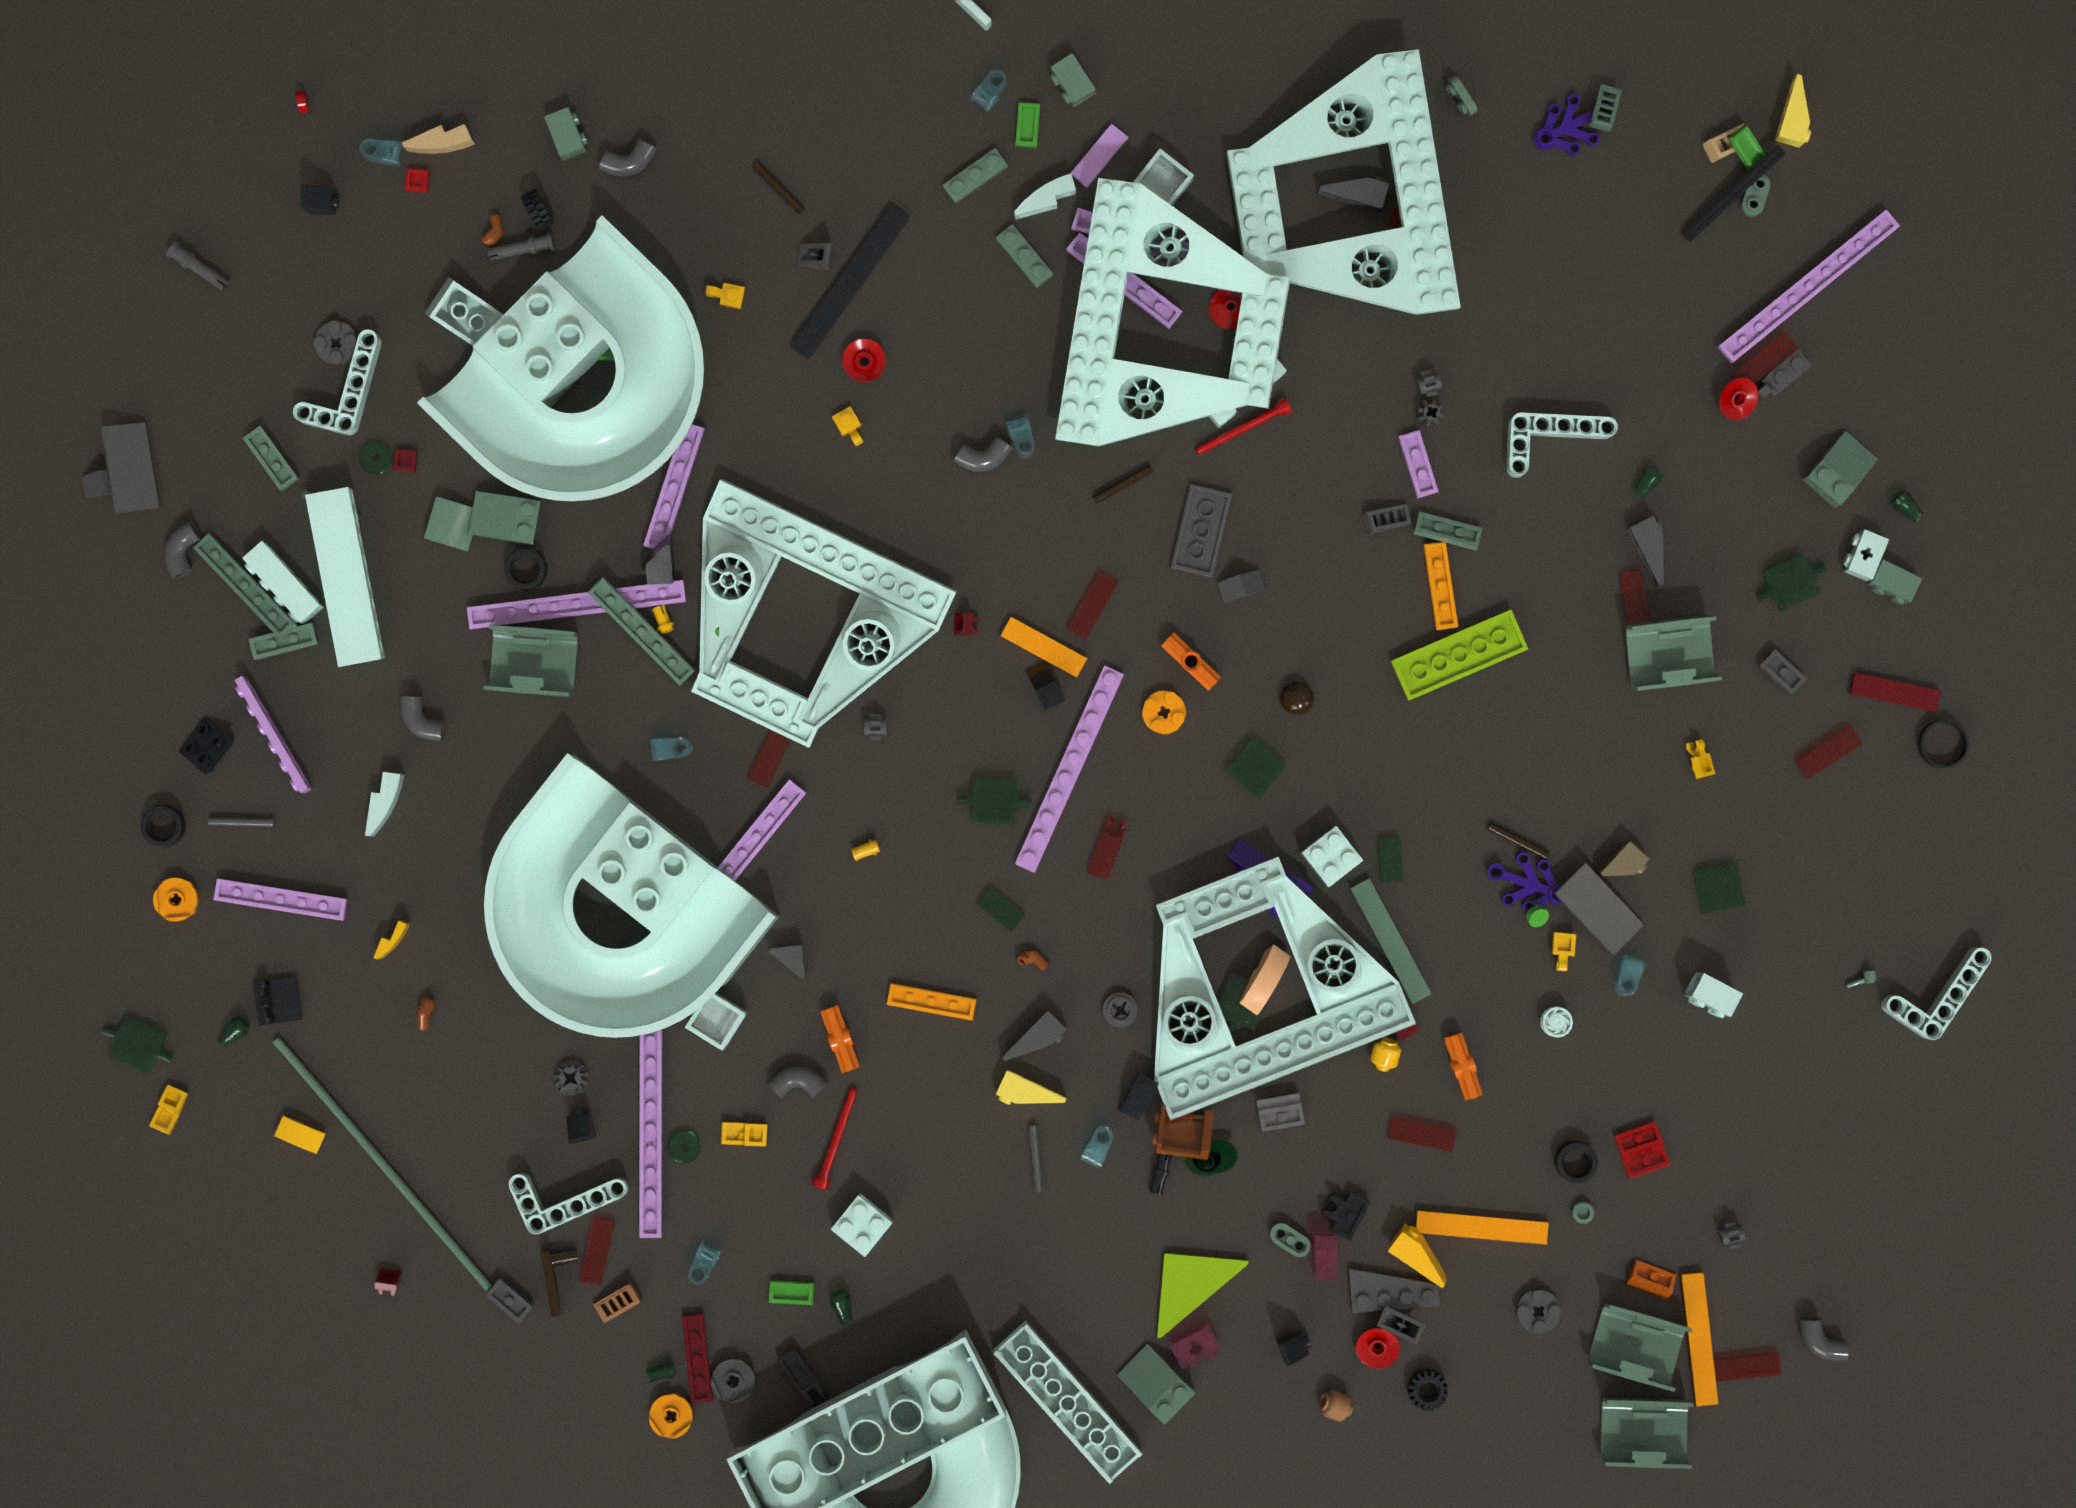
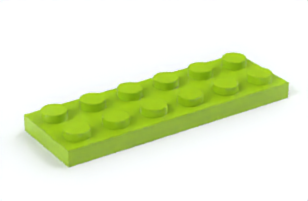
(1459, 655)

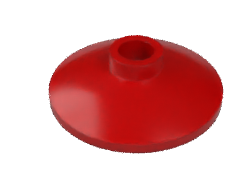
(1218, 308)
(864, 349)
(1744, 402)
(1375, 1356)

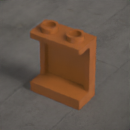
(1185, 1135)

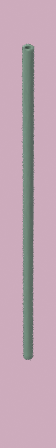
(380, 1161)

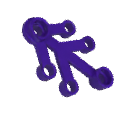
(1567, 127)
(1530, 883)

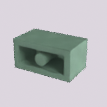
(1072, 80)
(565, 133)
(1895, 583)

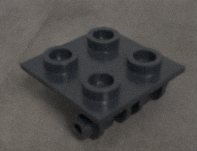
(206, 746)
(277, 1000)

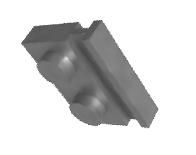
(1280, 1112)

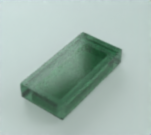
(1390, 859)
(1001, 909)

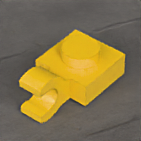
(729, 295)
(847, 424)
(1701, 762)
(1563, 946)

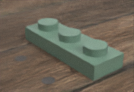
(975, 176)
(1024, 256)
(271, 458)
(1447, 531)
(271, 645)

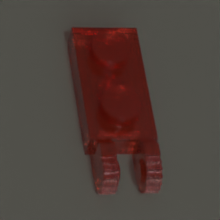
(1106, 851)

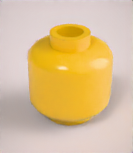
(1385, 1054)

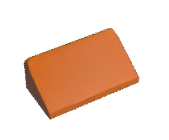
(1651, 1279)

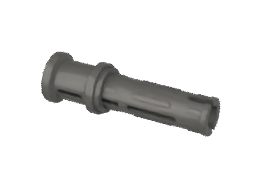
(531, 245)
(189, 261)

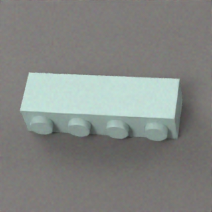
(282, 582)

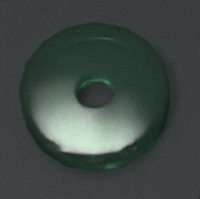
(367, 454)
(693, 1147)

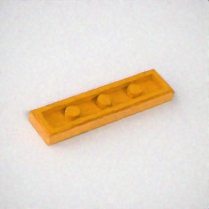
(1440, 586)
(1043, 647)
(931, 1001)

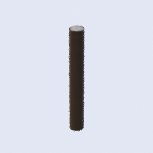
(778, 188)
(1122, 484)
(1518, 840)

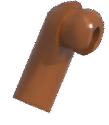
(494, 233)
(1032, 957)
(424, 1011)

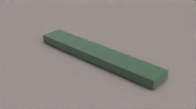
(245, 586)
(641, 631)
(1390, 941)

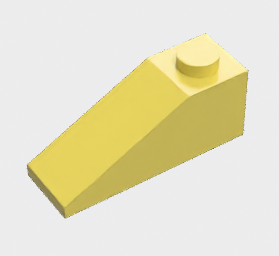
(1795, 116)
(1022, 1090)

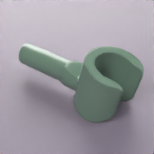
(1869, 977)

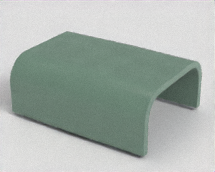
(1670, 653)
(533, 661)
(1636, 1346)
(1644, 1432)

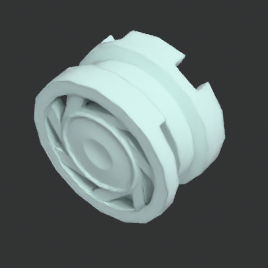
(1556, 1021)

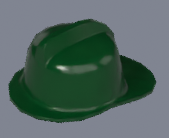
(1220, 1159)

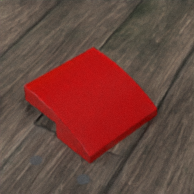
(1642, 1150)

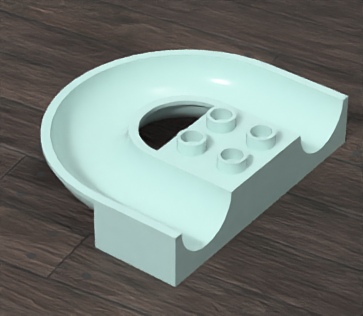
(546, 344)
(592, 831)
(912, 1411)

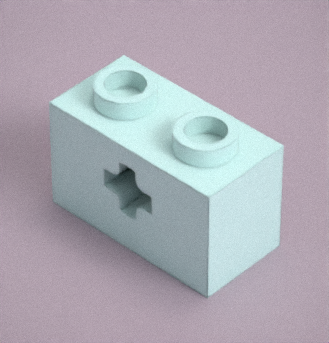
(1874, 547)

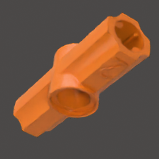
(1201, 672)
(840, 1039)
(1463, 1066)

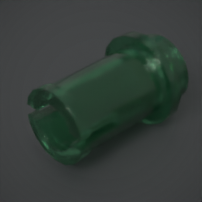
(661, 1372)

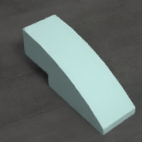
(1045, 197)
(383, 803)

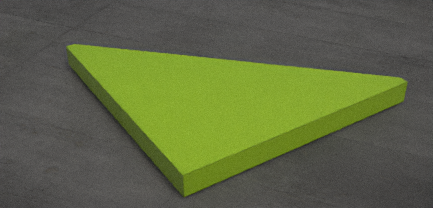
(1189, 1282)

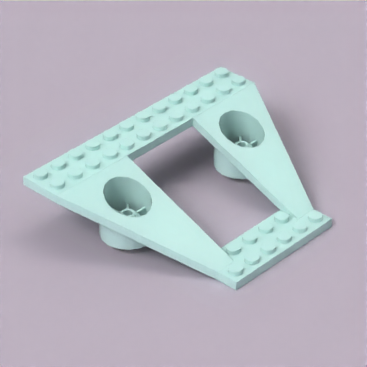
(1122, 241)
(1417, 256)
(759, 535)
(1346, 1014)

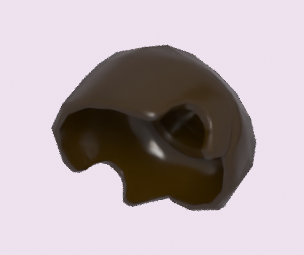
(1297, 698)

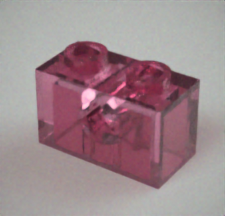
(1325, 1256)
(1201, 1336)

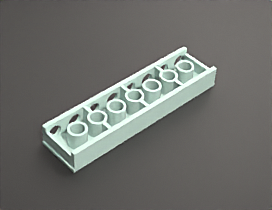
(345, 576)
(1067, 1401)

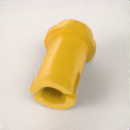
(662, 619)
(865, 849)

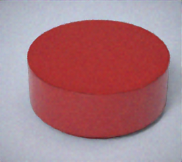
(301, 102)

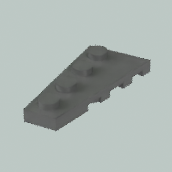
(1374, 1291)

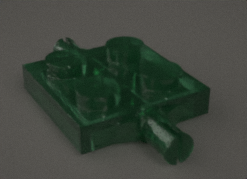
(1791, 582)
(994, 801)
(1232, 1009)
(137, 1045)

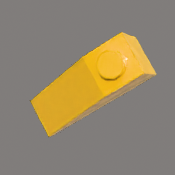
(1414, 1250)

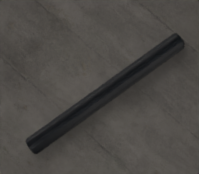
(1733, 193)

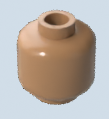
(1335, 1405)

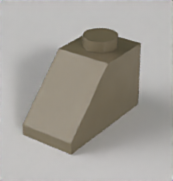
(1625, 861)

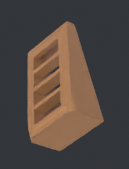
(633, 1295)

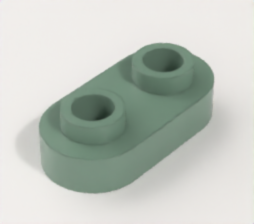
(1465, 102)
(1756, 195)
(1289, 1239)

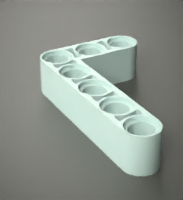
(349, 392)
(1551, 430)
(1943, 999)
(565, 1206)

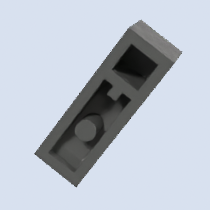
(1364, 192)
(1648, 541)
(1040, 1035)

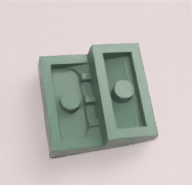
(450, 524)

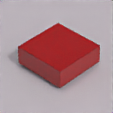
(417, 180)

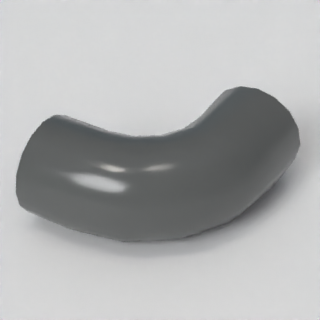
(628, 164)
(983, 459)
(176, 549)
(417, 722)
(797, 1077)
(1820, 1344)

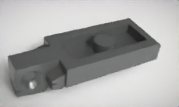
(1784, 374)

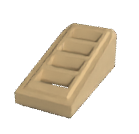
(1715, 148)

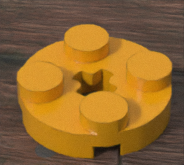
(1169, 701)
(168, 909)
(671, 1428)

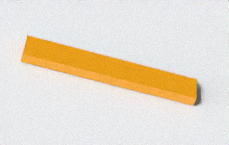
(1482, 1227)
(1699, 1339)

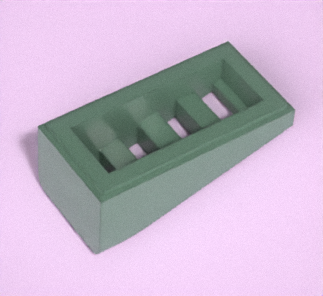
(1602, 124)

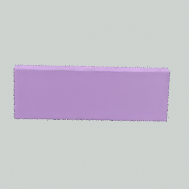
(1099, 155)
(1418, 464)

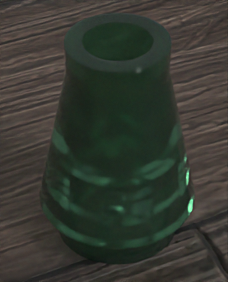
(1649, 480)
(1907, 506)
(235, 1030)
(841, 1305)

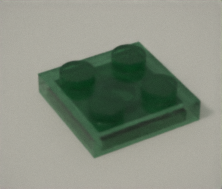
(1256, 769)
(1718, 888)

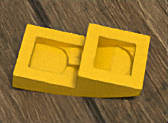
(387, 945)
(169, 1110)
(299, 1134)
(743, 1134)

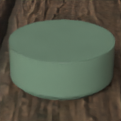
(1582, 1212)

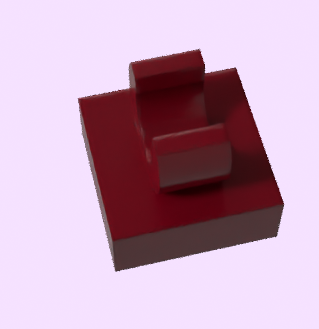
(964, 624)
(388, 1281)

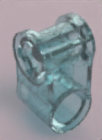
(988, 91)
(386, 151)
(1020, 433)
(667, 748)
(1630, 970)
(1096, 1149)
(704, 1262)

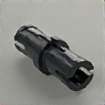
(1160, 1174)

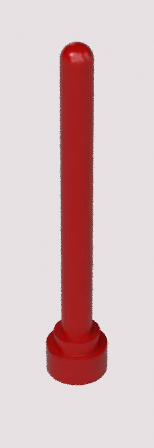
(1281, 408)
(822, 1179)

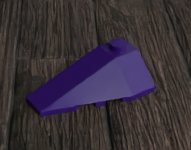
(1245, 857)

